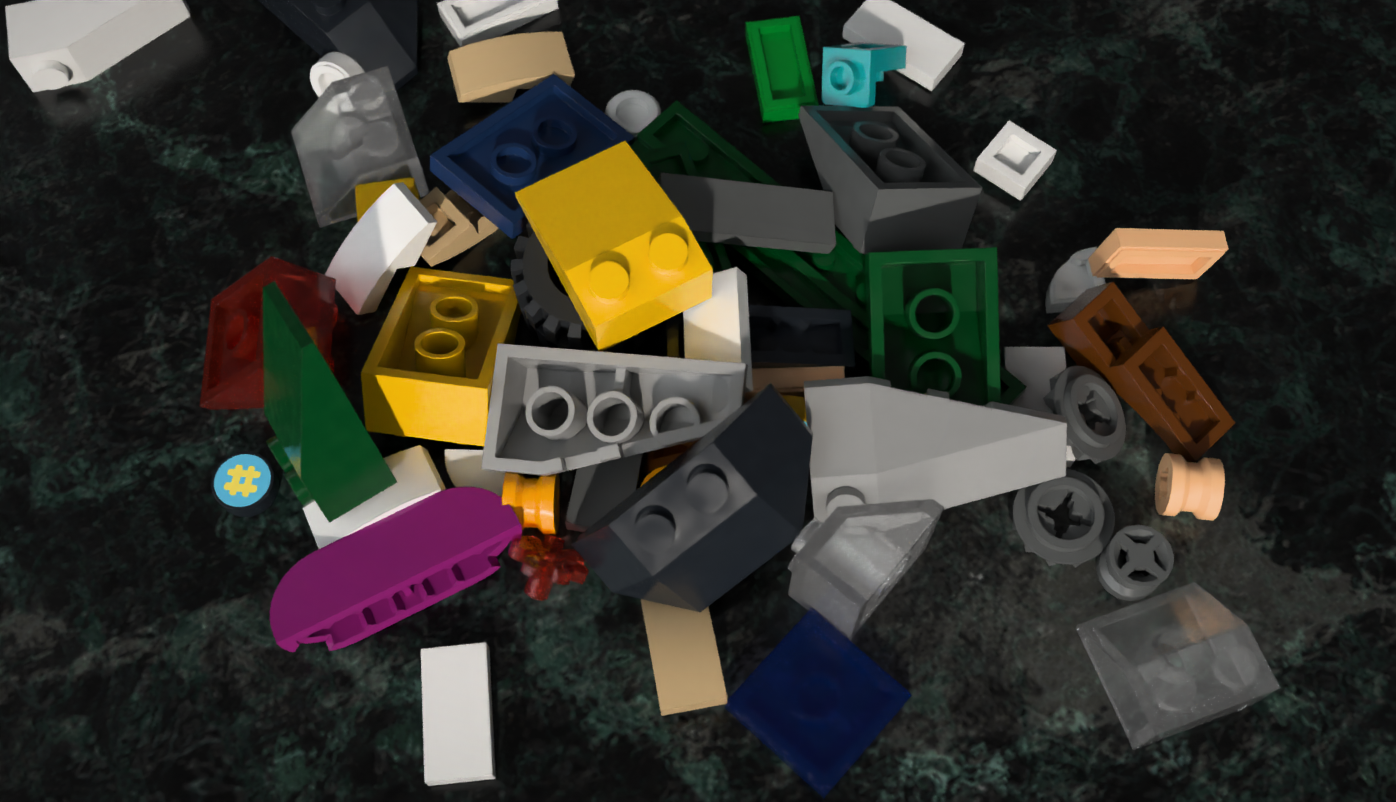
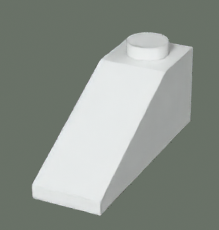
(78, 39)

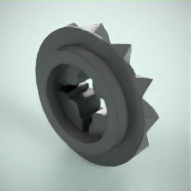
(1097, 405)
(1087, 506)

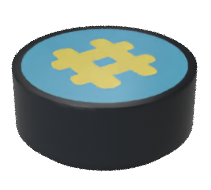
(245, 484)

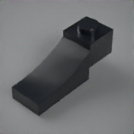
(783, 337)

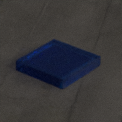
(817, 702)

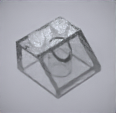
(353, 139)
(858, 558)
(1175, 663)

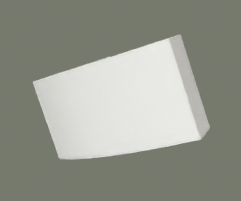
(380, 243)
(415, 479)

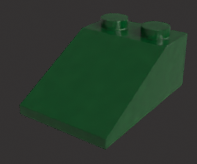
(935, 321)
(315, 426)

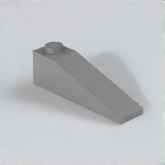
(591, 407)
(915, 446)

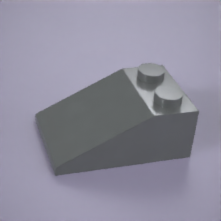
(888, 179)

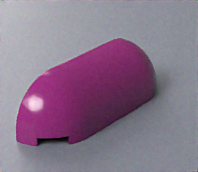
(392, 568)

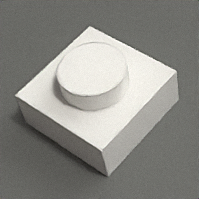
(1014, 160)

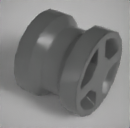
(1144, 551)

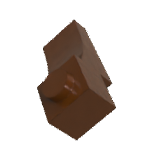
(1143, 369)

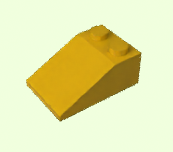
(617, 245)
(438, 356)

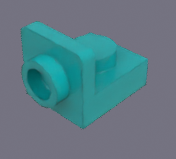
(854, 69)

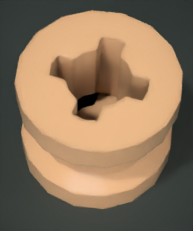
(1189, 486)

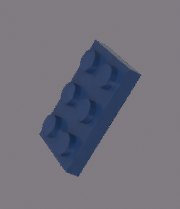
(522, 145)

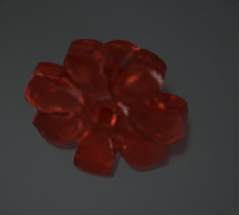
(547, 563)

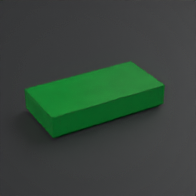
(780, 67)

